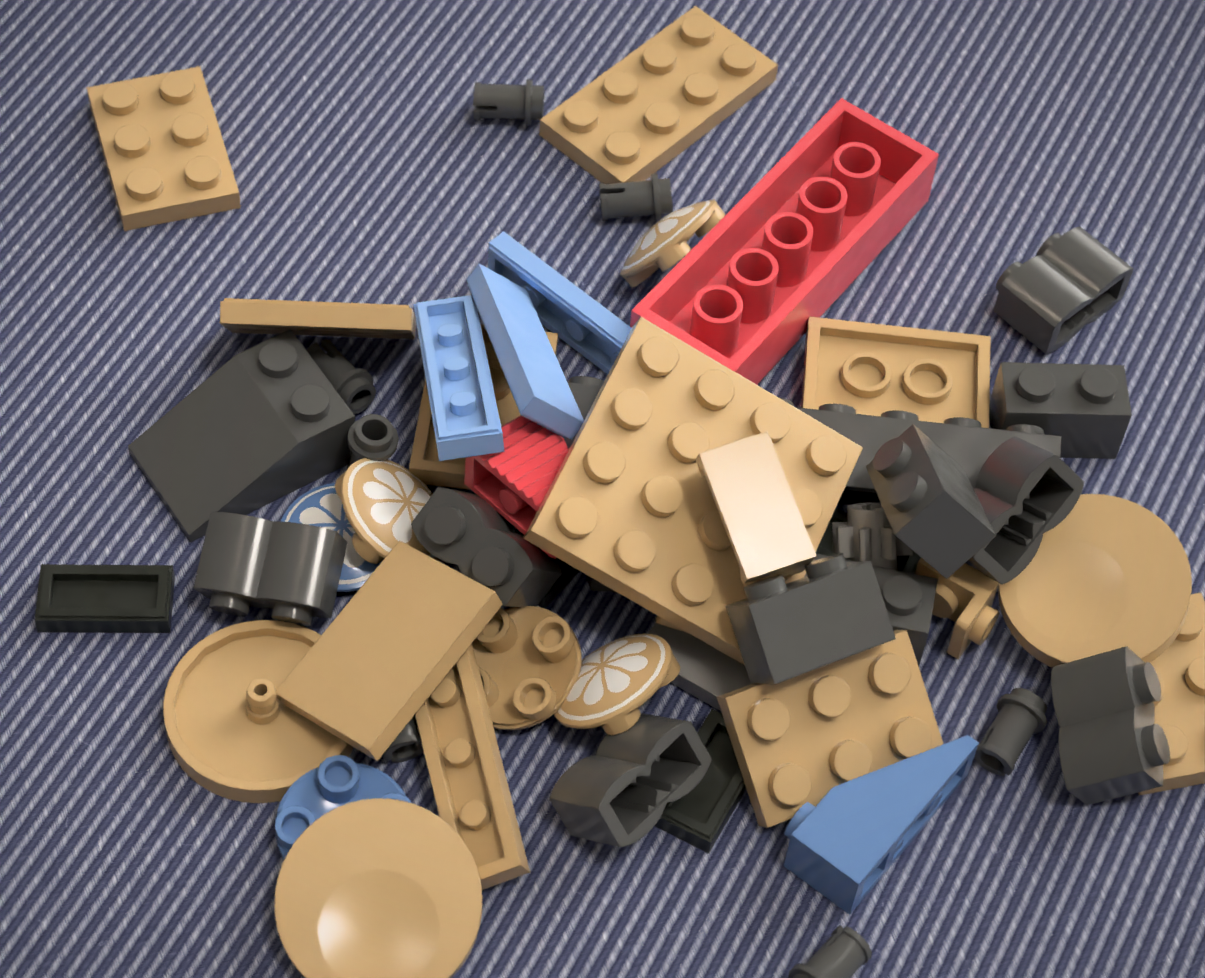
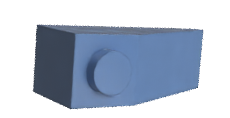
(871, 820)

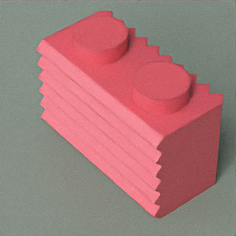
(521, 476)

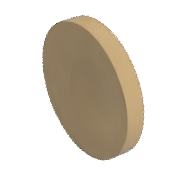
(1100, 584)
(228, 719)
(378, 894)

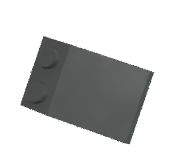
(246, 436)

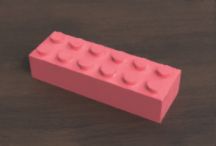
(793, 242)

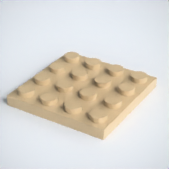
(633, 495)

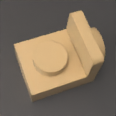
(966, 600)

